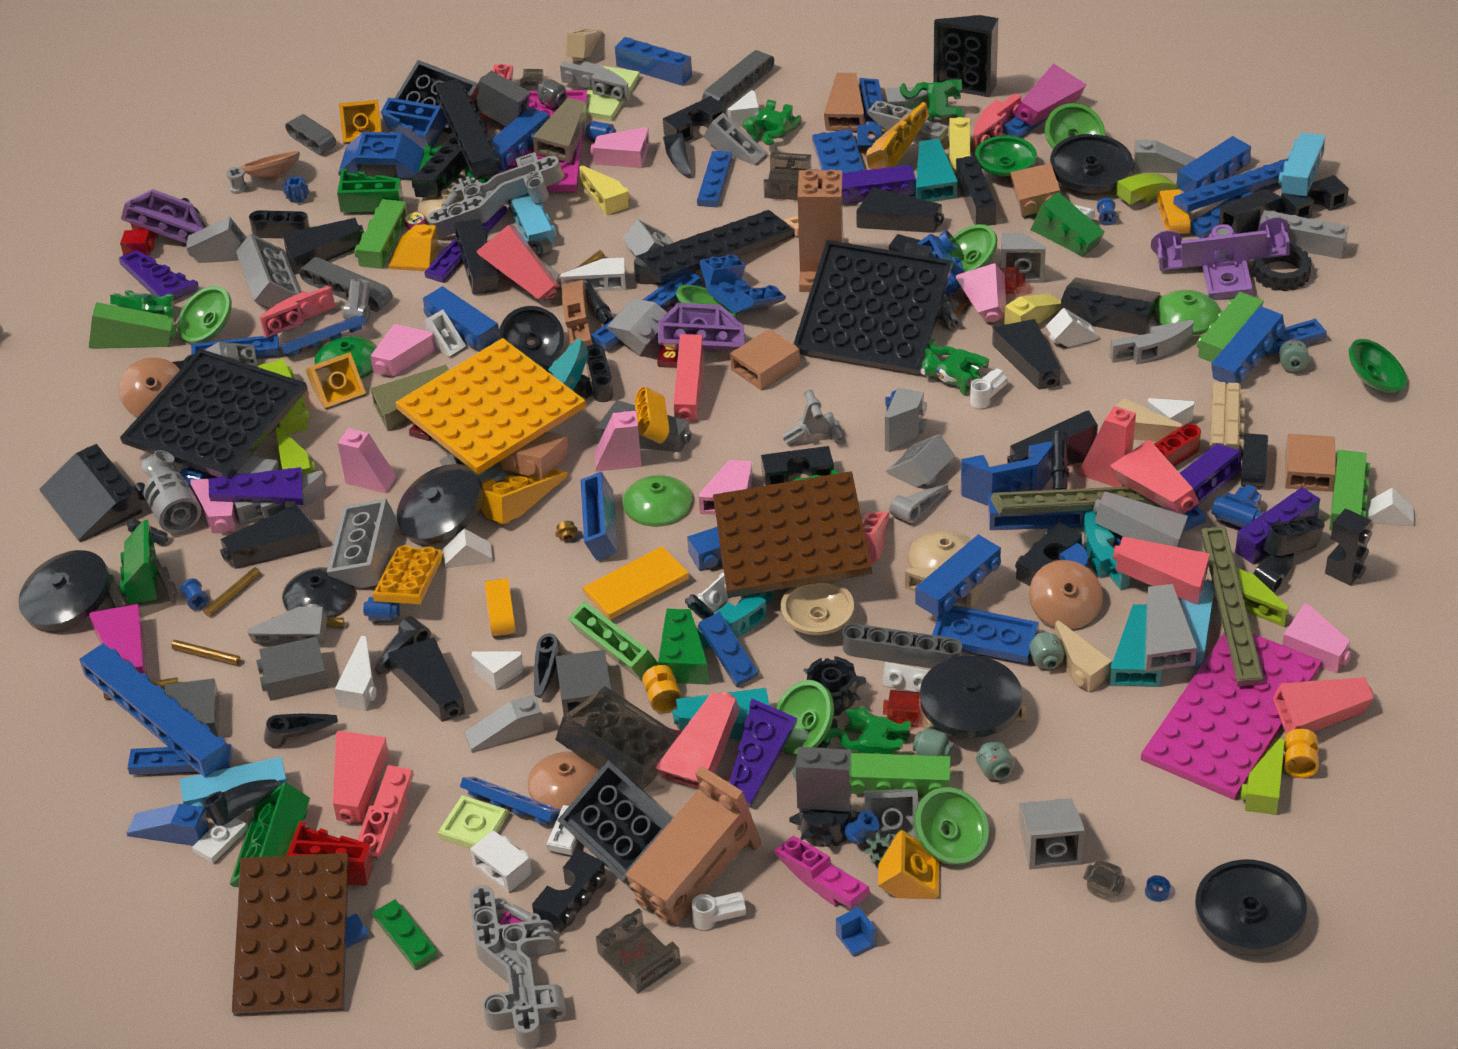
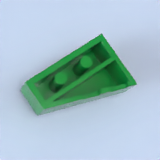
(365, 192)
(1067, 225)
(682, 648)

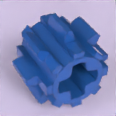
(295, 189)

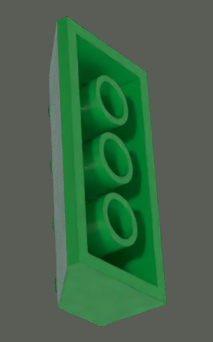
(272, 825)

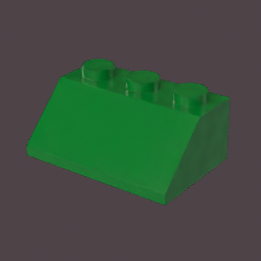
(138, 566)

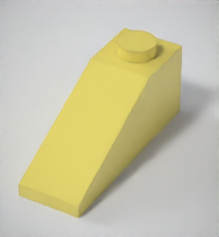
(958, 140)
(604, 190)
(1031, 307)

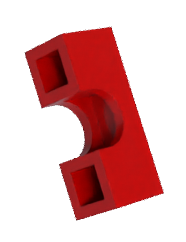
(138, 239)

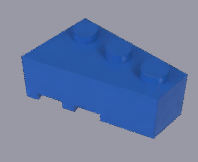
(416, 120)

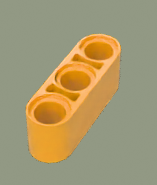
(1173, 216)
(651, 415)
(500, 607)

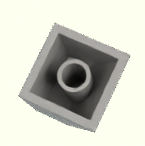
(1051, 833)

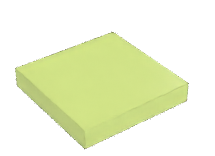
(472, 821)

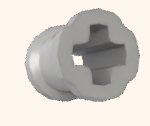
(236, 178)

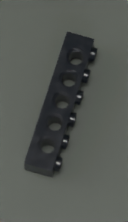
(440, 169)

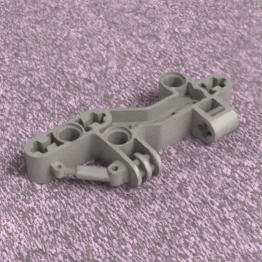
(485, 199)
(510, 959)

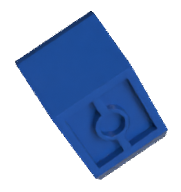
(383, 149)
(725, 283)
(1019, 476)

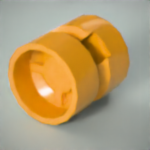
(661, 688)
(1301, 753)

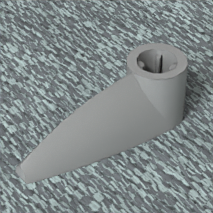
(916, 505)

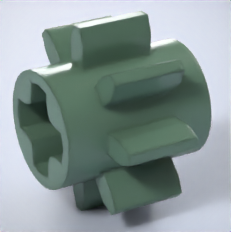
(876, 854)

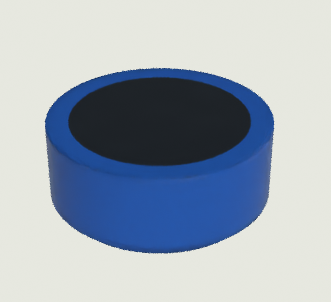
(948, 241)

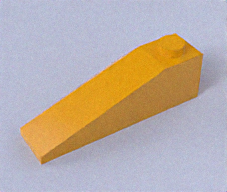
(894, 143)
(516, 495)

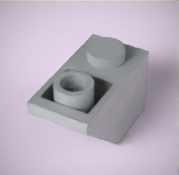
(240, 352)

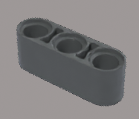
(310, 134)

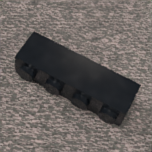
(975, 191)
(480, 273)

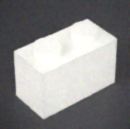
(501, 861)

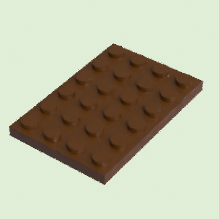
(291, 934)

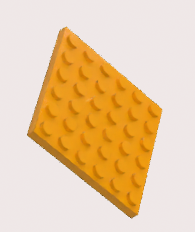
(490, 405)

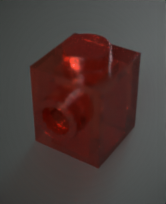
(903, 707)

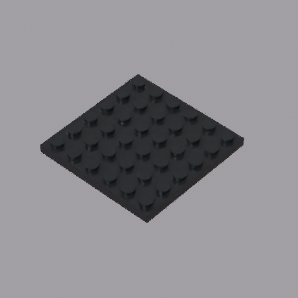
(873, 306)
(214, 413)

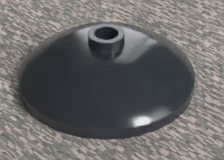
(536, 325)
(318, 588)

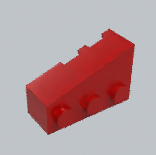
(312, 842)

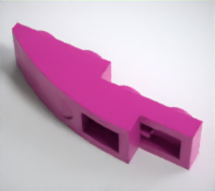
(819, 874)

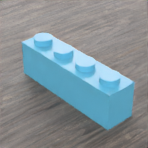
(1302, 164)
(531, 219)
(1198, 620)
(197, 788)

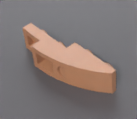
(576, 312)

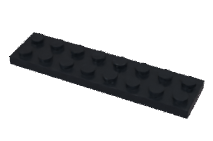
(733, 238)

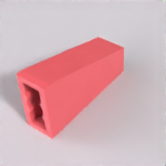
(518, 261)
(689, 377)
(1111, 443)
(1155, 478)
(1164, 565)
(1321, 702)
(701, 740)
(356, 773)

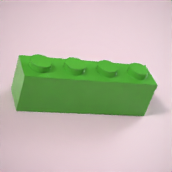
(381, 234)
(1227, 325)
(1350, 484)
(612, 639)
(899, 772)

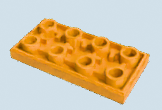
(408, 575)
(635, 583)

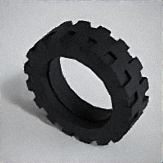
(1284, 281)

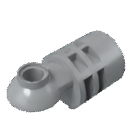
(169, 494)

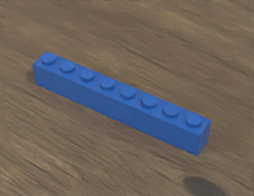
(155, 710)

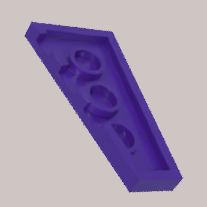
(156, 278)
(267, 485)
(761, 744)

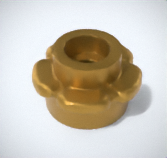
(566, 530)

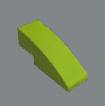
(1143, 187)

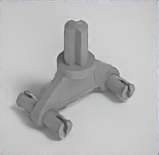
(814, 422)

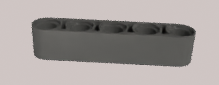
(740, 78)
(323, 273)
(898, 645)

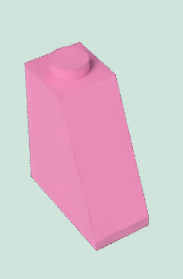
(621, 148)
(986, 291)
(401, 349)
(619, 443)
(364, 462)
(732, 477)
(219, 515)
(1317, 638)

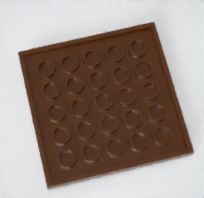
(791, 534)

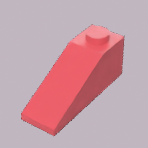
(875, 530)

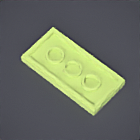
(604, 107)

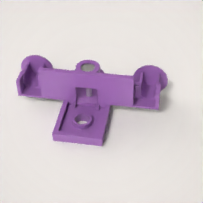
(1223, 254)

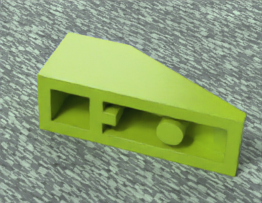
(292, 454)
(1261, 600)
(1264, 782)

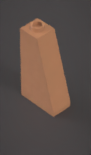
(844, 104)

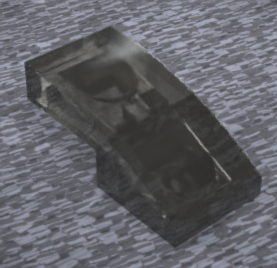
(531, 79)

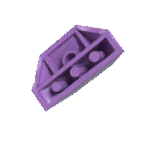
(163, 215)
(715, 323)

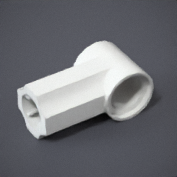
(986, 388)
(709, 910)

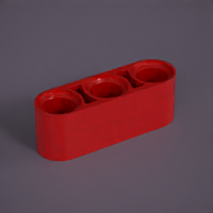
(1180, 444)

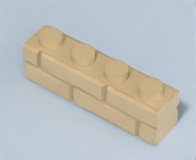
(1226, 415)

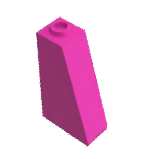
(1050, 92)
(123, 631)

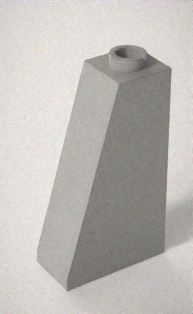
(1139, 520)
(1167, 632)

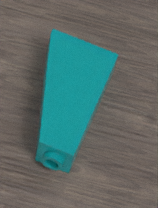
(934, 173)
(1129, 658)
(689, 706)

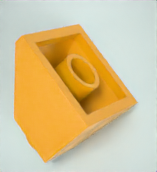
(359, 118)
(415, 249)
(335, 380)
(908, 870)

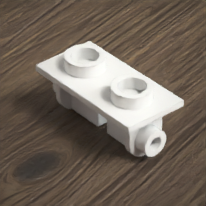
(715, 594)
(903, 677)

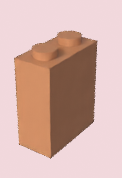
(1034, 187)
(765, 359)
(538, 456)
(1310, 462)

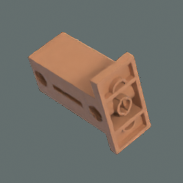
(818, 218)
(693, 849)

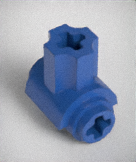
(1238, 508)

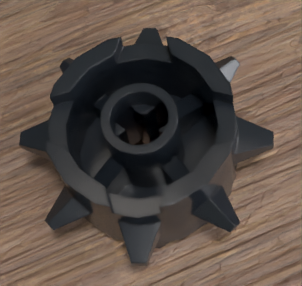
(839, 679)
(823, 825)

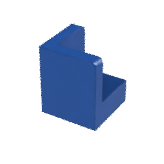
(856, 931)

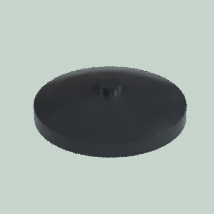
(1091, 163)
(440, 504)
(64, 590)
(970, 696)
(1250, 907)

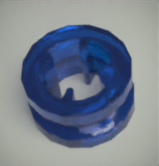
(1156, 895)

